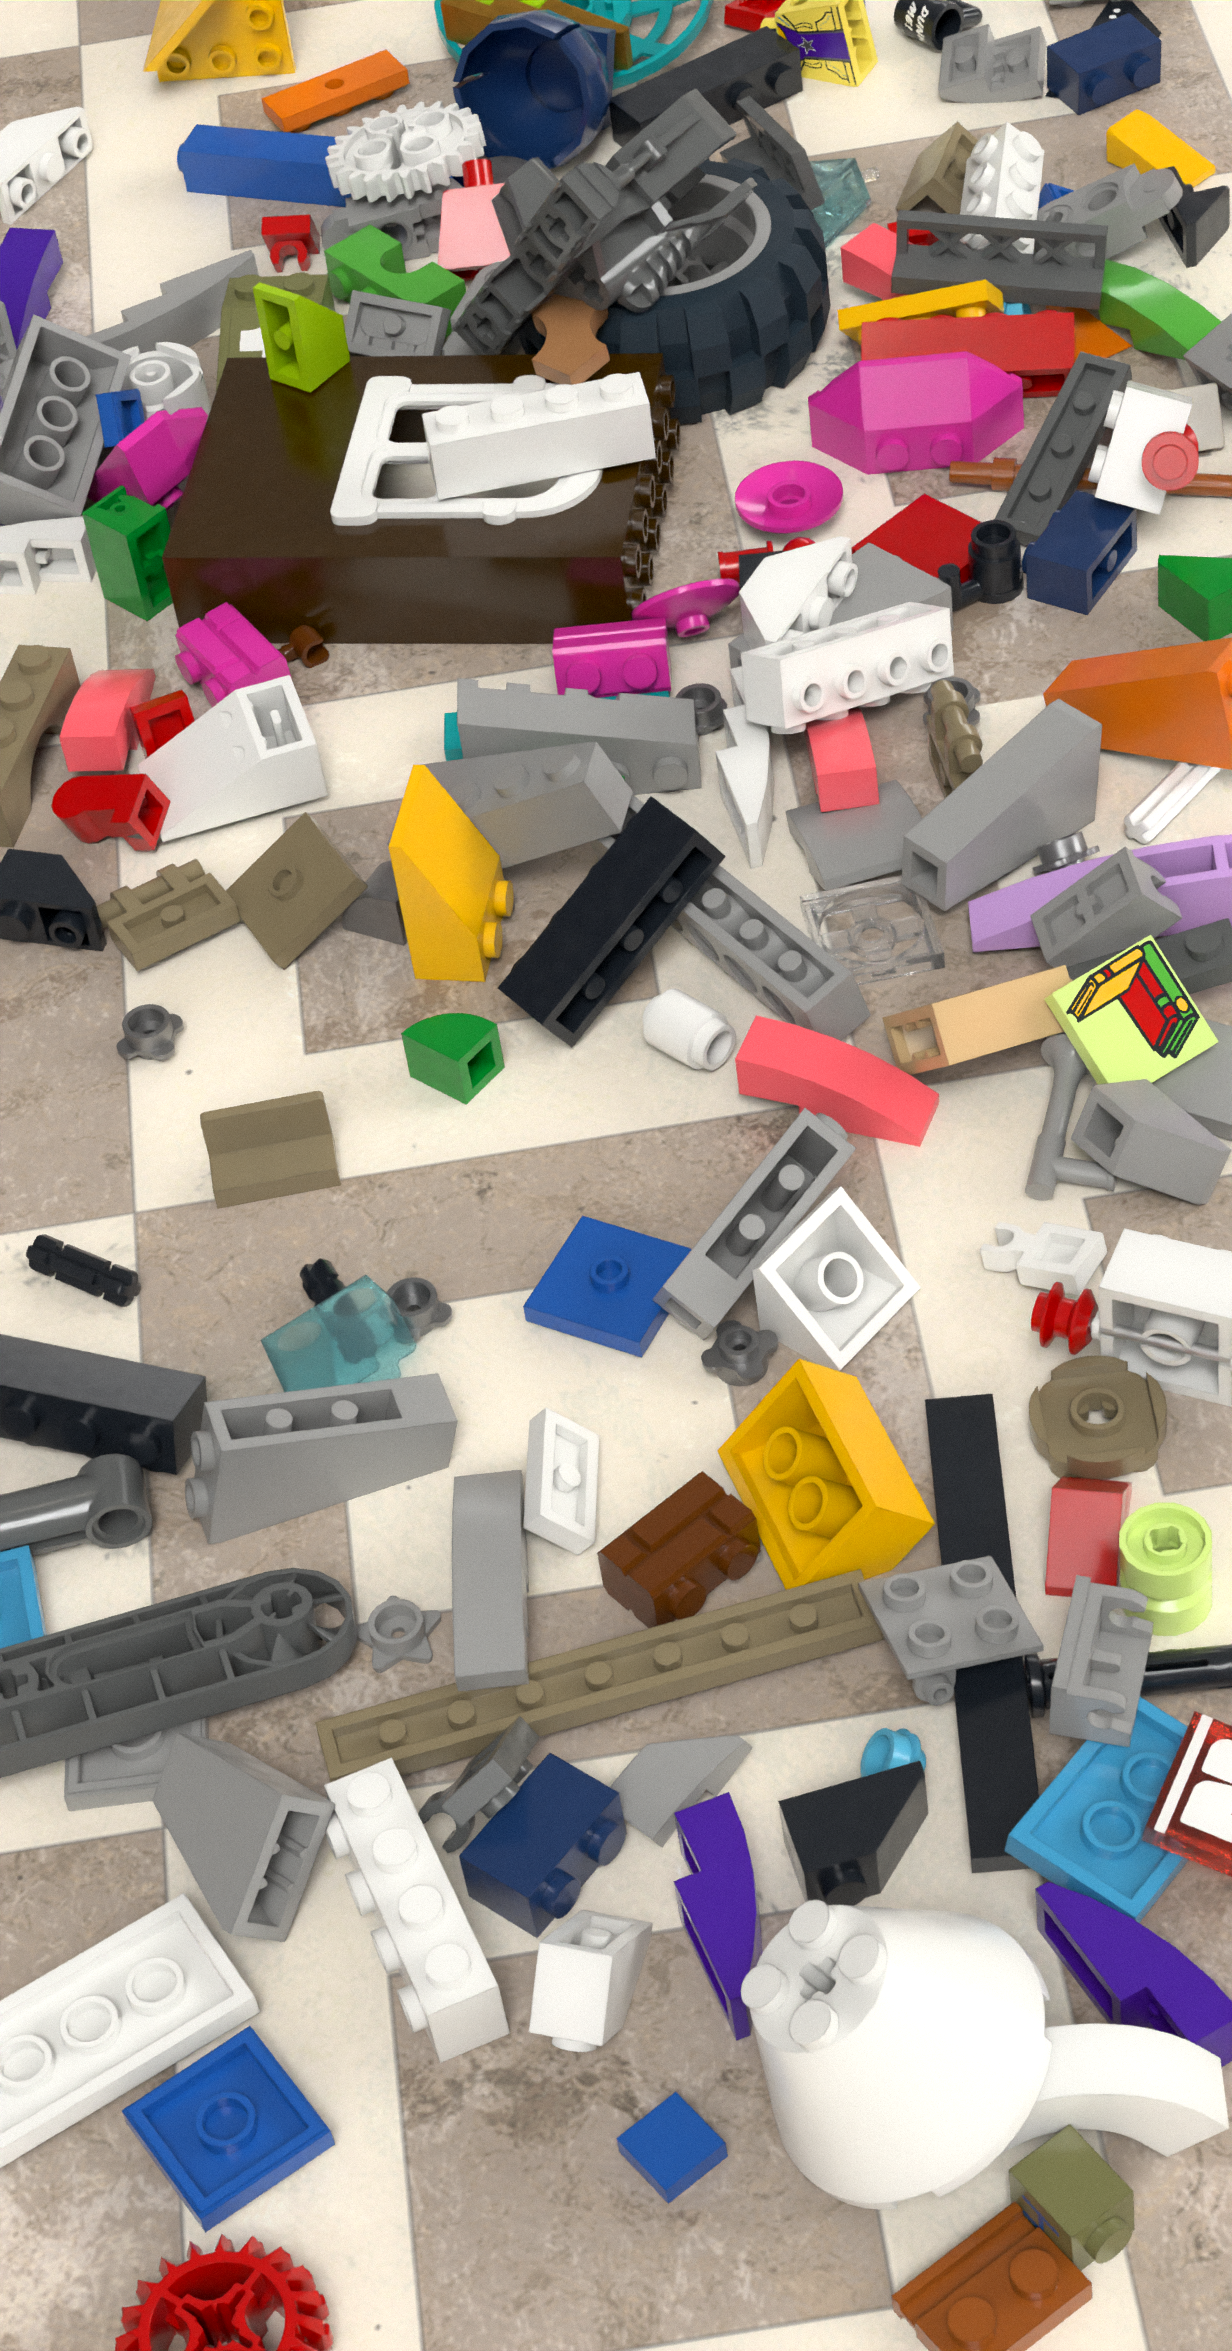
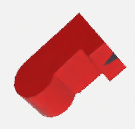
(112, 807)

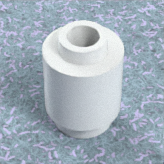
(688, 1030)

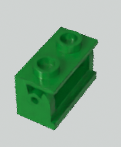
(128, 552)

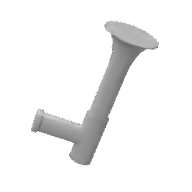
(1048, 1160)

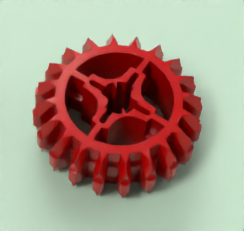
(227, 2299)

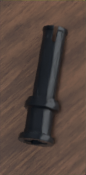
(1165, 1673)

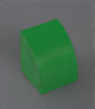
(454, 1053)

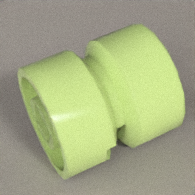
(1170, 1562)

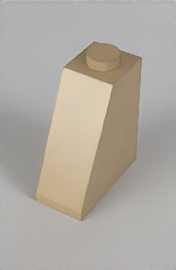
(975, 1022)

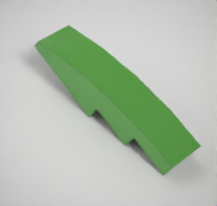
(1154, 311)

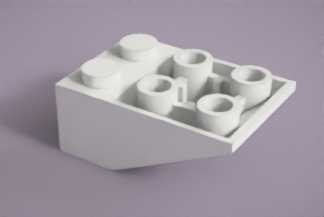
(238, 761)

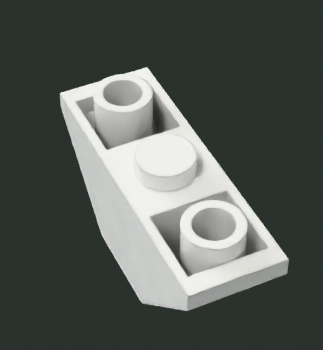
(38, 155)
(796, 591)

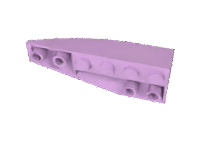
(1195, 876)

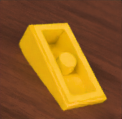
(1151, 145)

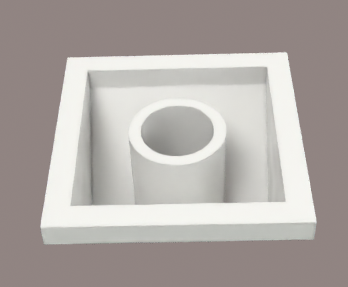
(830, 1284)

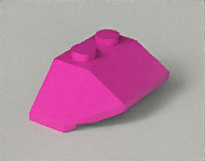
(916, 412)
(153, 458)

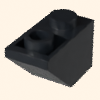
(46, 903)

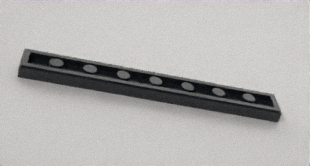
(989, 1696)

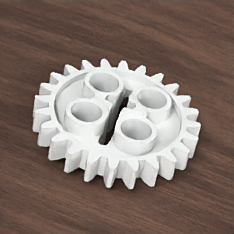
(405, 151)

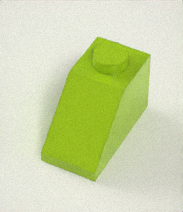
(299, 338)

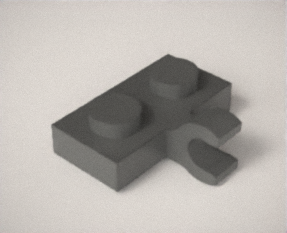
(485, 1783)

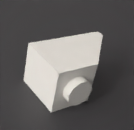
(587, 1979)

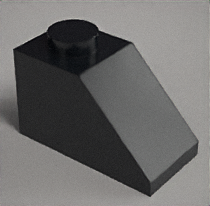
(853, 1833)

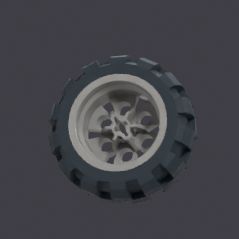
(741, 303)

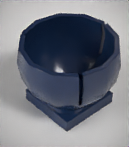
(539, 85)

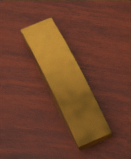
(469, 17)

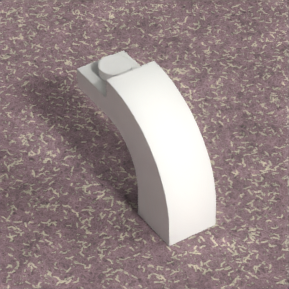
(1129, 2085)

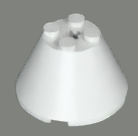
(896, 2046)

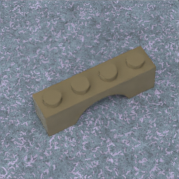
(32, 702)

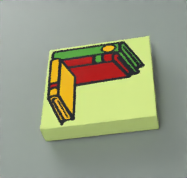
(1131, 1017)

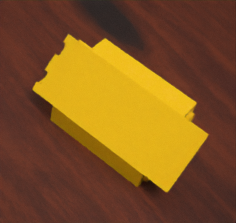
(219, 40)

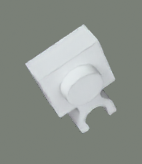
(1048, 1257)

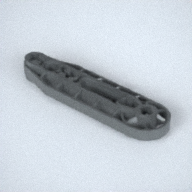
(168, 1665)

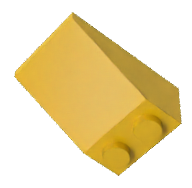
(446, 884)

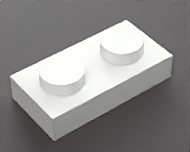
(561, 1481)

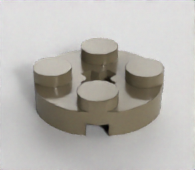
(1098, 1450)

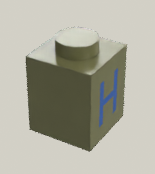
(1074, 2198)

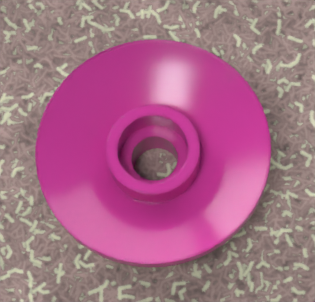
(789, 496)
(689, 605)

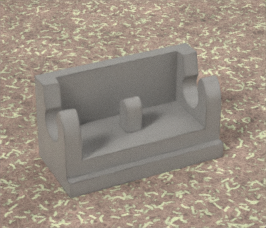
(1104, 912)
(1100, 1664)

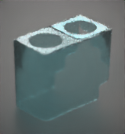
(341, 1340)

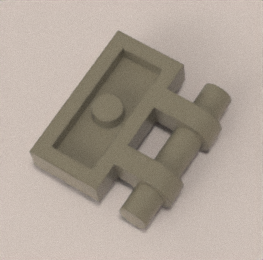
(951, 741)
(167, 913)

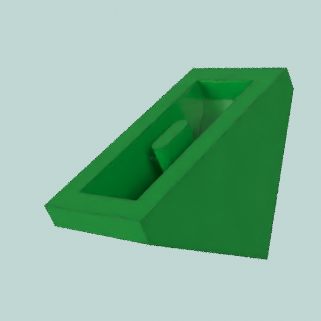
(1197, 593)

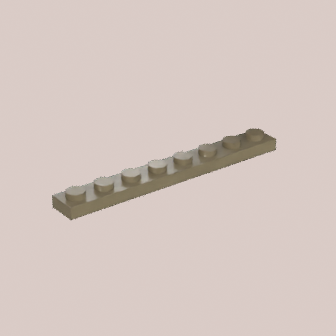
(607, 1678)

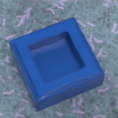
(119, 414)
(672, 2147)

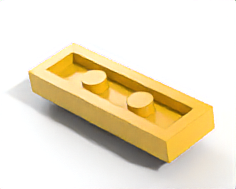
(961, 300)

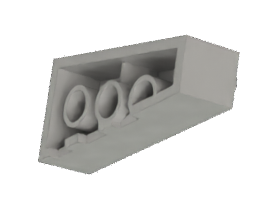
(643, 735)
(538, 798)

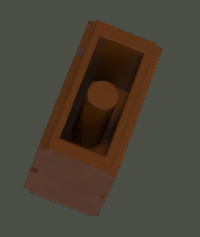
(680, 1552)

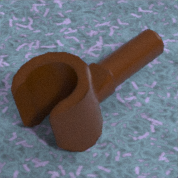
(307, 645)

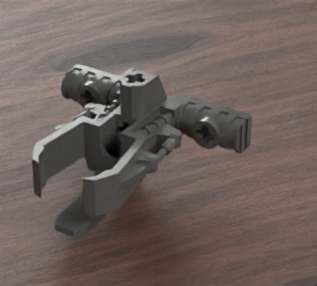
(601, 227)

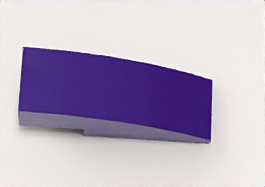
(27, 270)
(720, 1902)
(1133, 1972)

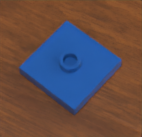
(605, 1286)
(228, 2128)

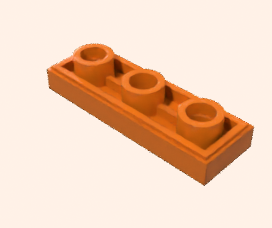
(335, 92)

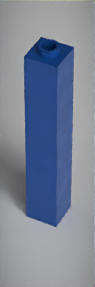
(260, 165)

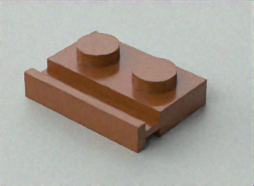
(994, 2290)

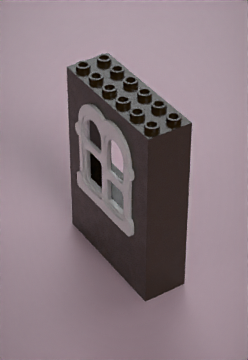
(294, 538)

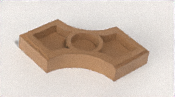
(570, 346)

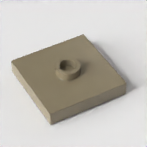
(295, 890)

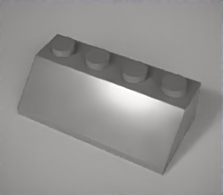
(53, 421)

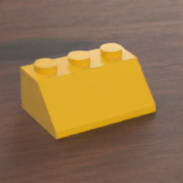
(824, 1479)

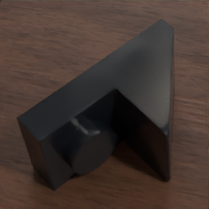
(1197, 220)

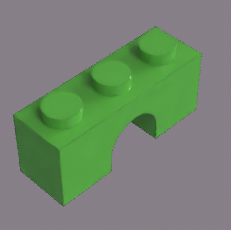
(376, 265)

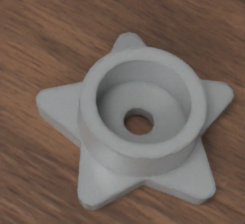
(398, 1616)

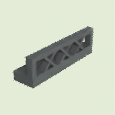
(774, 151)
(1039, 278)

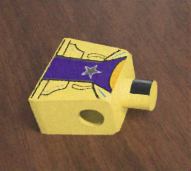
(831, 38)

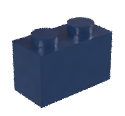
(1103, 64)
(1080, 552)
(544, 1845)

